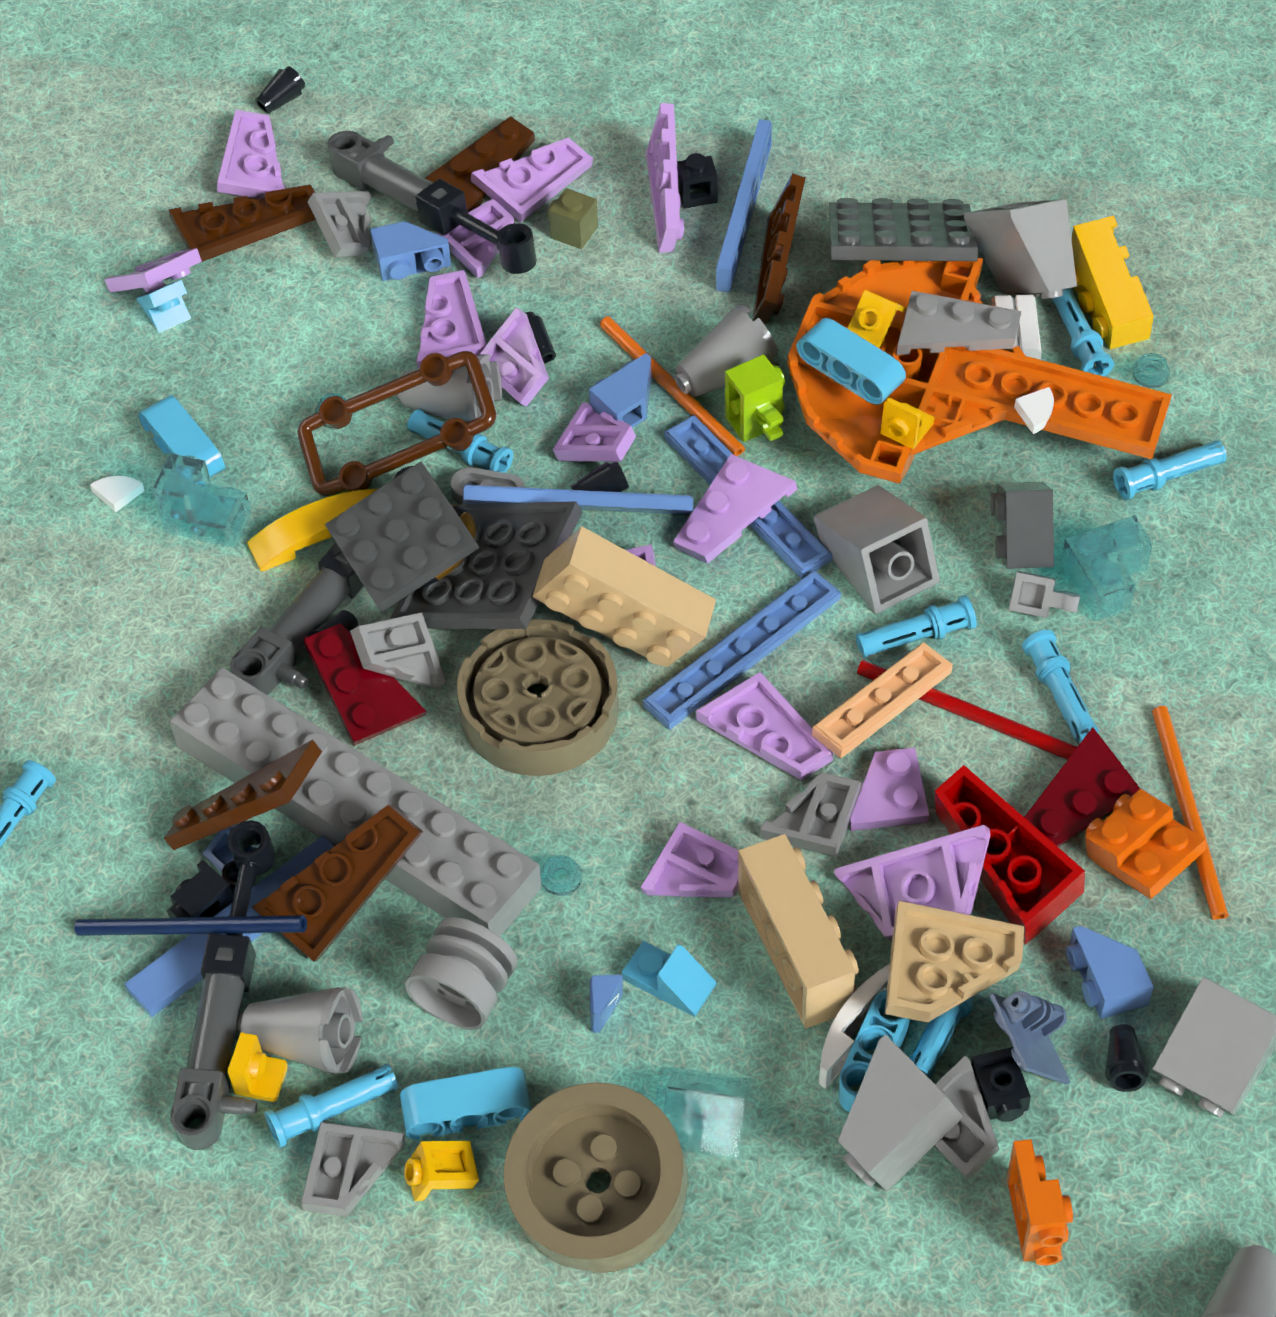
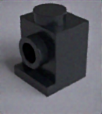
(694, 173)
(202, 895)
(1001, 1101)

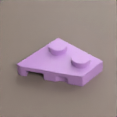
(151, 274)
(518, 358)
(594, 437)

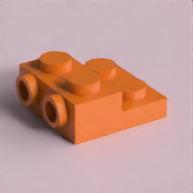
(1142, 843)
(1037, 1206)

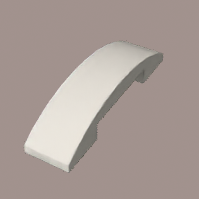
(847, 1022)

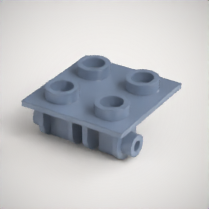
(1028, 1024)

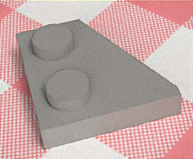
(343, 221)
(400, 650)
(818, 815)
(972, 1138)
(346, 1166)

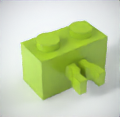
(755, 399)

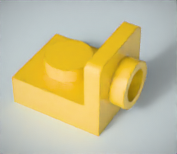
(254, 1072)
(440, 1167)

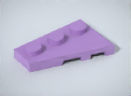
(250, 158)
(729, 505)
(767, 726)

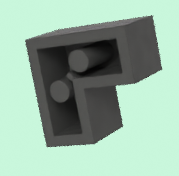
(1026, 523)

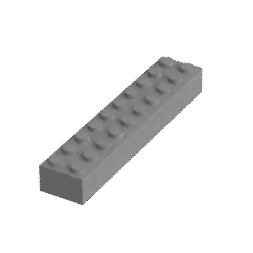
(448, 868)

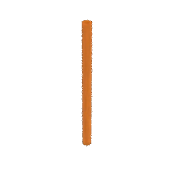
(668, 383)
(1189, 810)

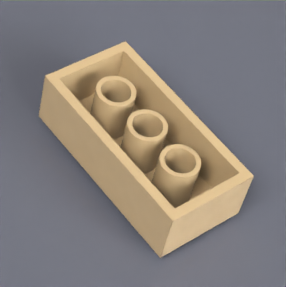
(624, 598)
(796, 929)

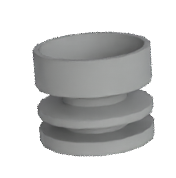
(461, 973)

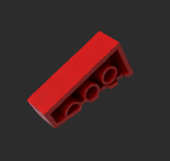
(1021, 866)

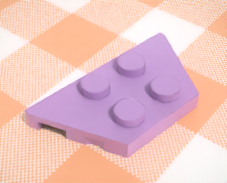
(929, 874)

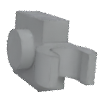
(1036, 594)

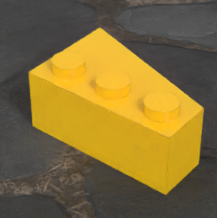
(1105, 286)

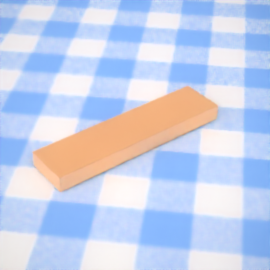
(881, 700)

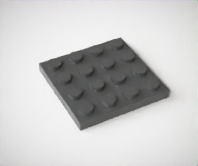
(900, 230)
(499, 578)

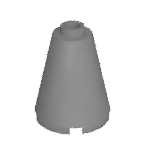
(724, 347)
(457, 396)
(308, 1028)
(1246, 1286)

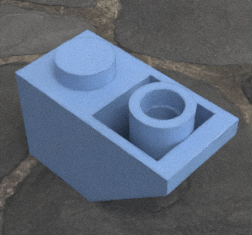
(408, 250)
(625, 392)
(1111, 973)

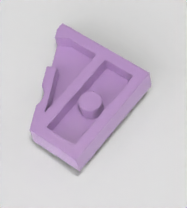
(472, 249)
(891, 792)
(693, 867)

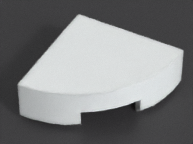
(1035, 408)
(117, 490)

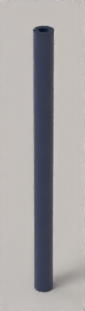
(191, 925)

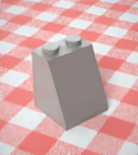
(1027, 246)
(880, 547)
(1217, 1049)
(894, 1118)

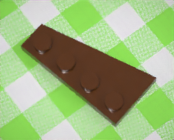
(503, 142)
(241, 223)
(776, 250)
(246, 798)
(341, 880)

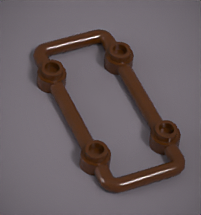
(453, 434)

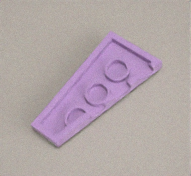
(663, 179)

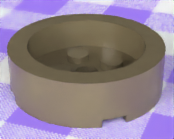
(530, 731)
(589, 1132)

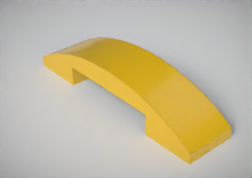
(300, 529)

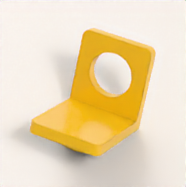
(873, 317)
(902, 423)

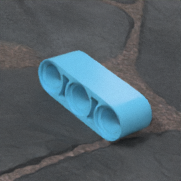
(851, 361)
(179, 434)
(871, 1031)
(464, 1101)

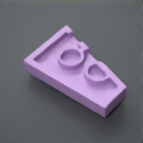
(533, 180)
(450, 318)

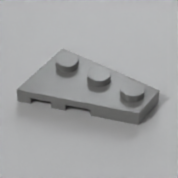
(951, 322)

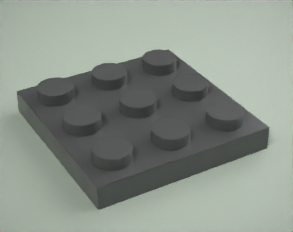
(401, 536)

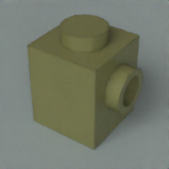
(573, 218)

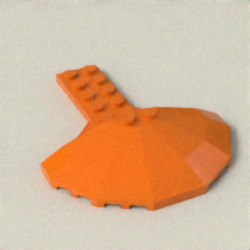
(958, 385)

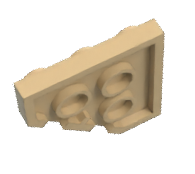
(946, 959)

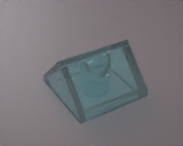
(704, 1110)

